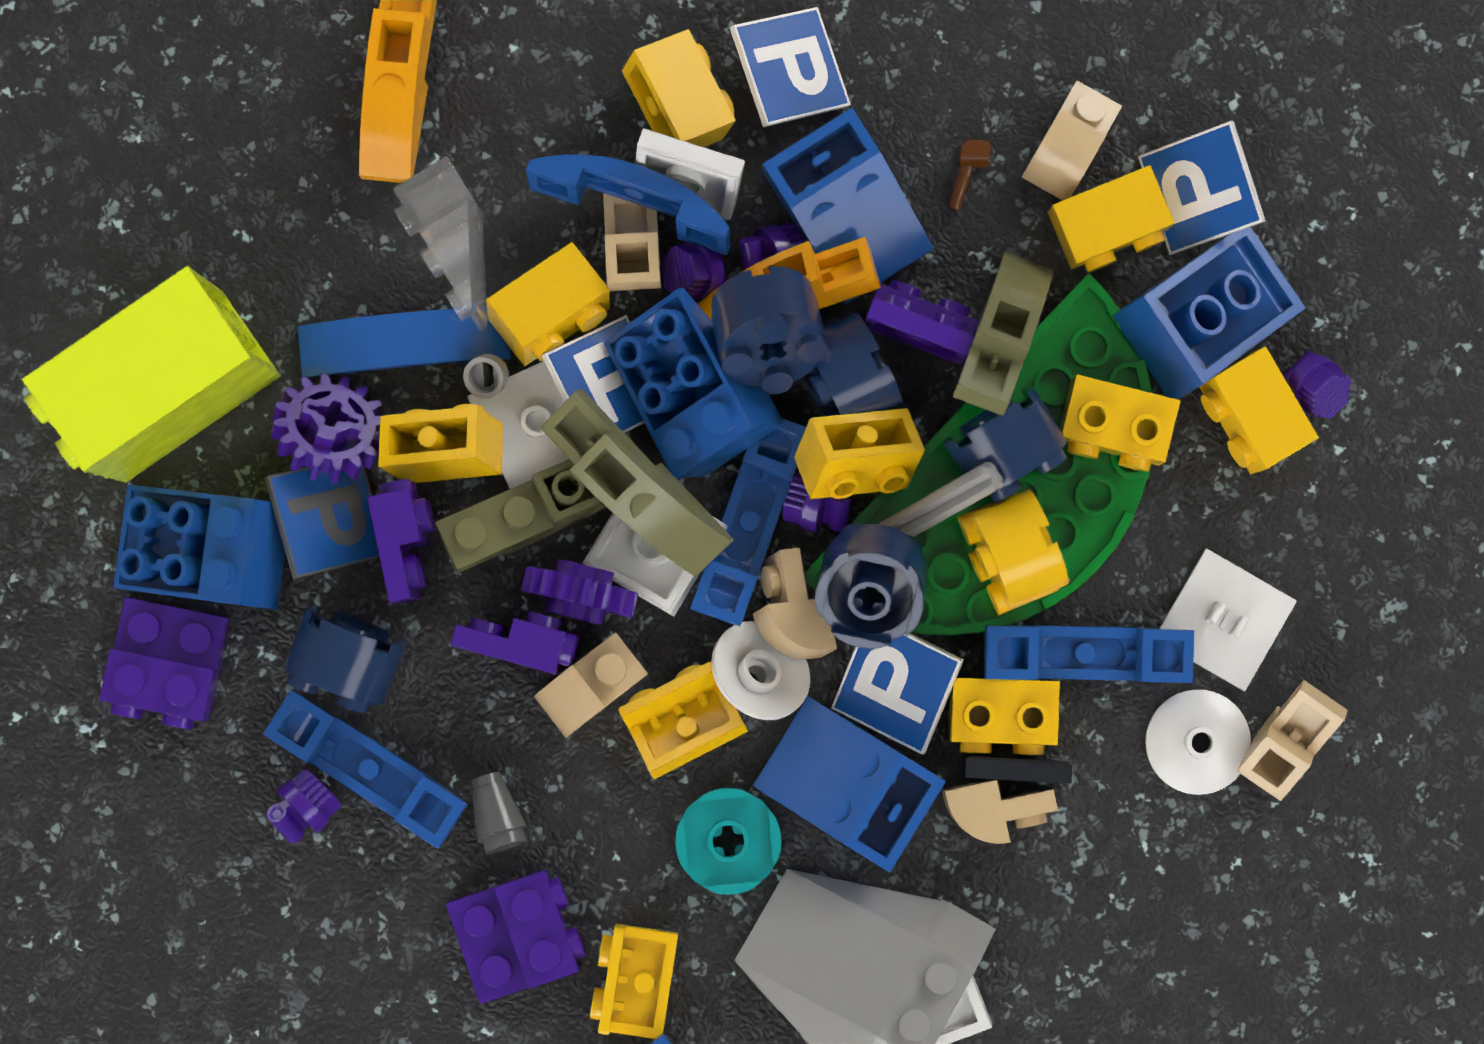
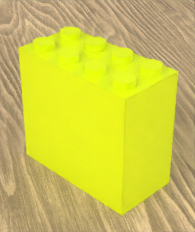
(149, 378)

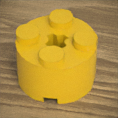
(1014, 551)

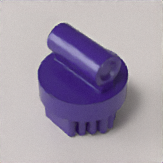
(768, 242)
(693, 269)
(1318, 385)
(814, 512)
(303, 805)

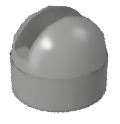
(477, 375)

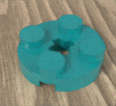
(708, 863)

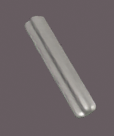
(946, 500)

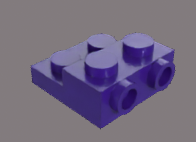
(920, 324)
(401, 523)
(531, 642)
(165, 663)
(516, 935)

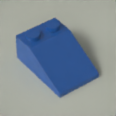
(1208, 313)

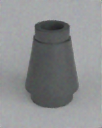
(496, 815)

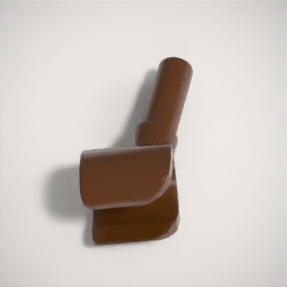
(971, 155)

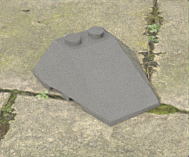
(862, 960)

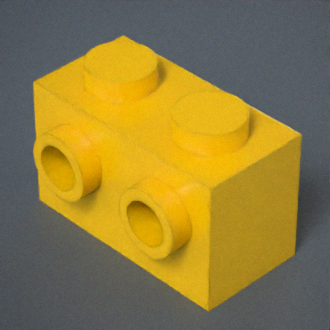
(679, 90)
(1110, 219)
(549, 304)
(1257, 412)
(1118, 422)
(441, 444)
(859, 453)
(1004, 712)

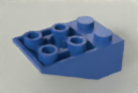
(844, 191)
(683, 393)
(200, 547)
(849, 784)

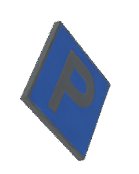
(323, 521)

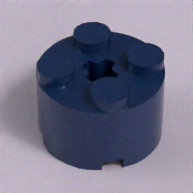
(768, 328)
(852, 373)
(1015, 442)
(871, 585)
(344, 659)

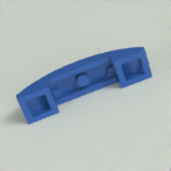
(569, 175)
(394, 342)
(751, 523)
(1088, 653)
(366, 768)

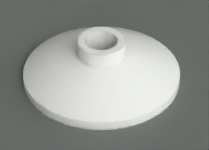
(781, 679)
(1171, 735)

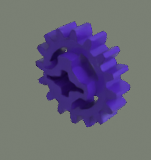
(327, 428)
(579, 591)

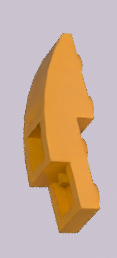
(395, 89)
(833, 273)

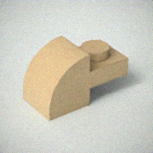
(1072, 141)
(631, 245)
(791, 620)
(590, 685)
(1291, 739)
(984, 814)

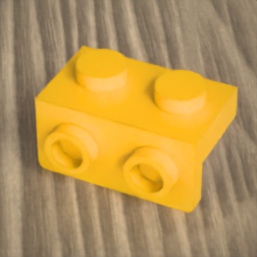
(681, 720)
(636, 981)

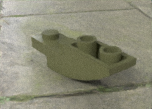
(1004, 333)
(633, 487)
(517, 517)

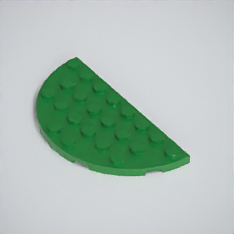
(1082, 497)

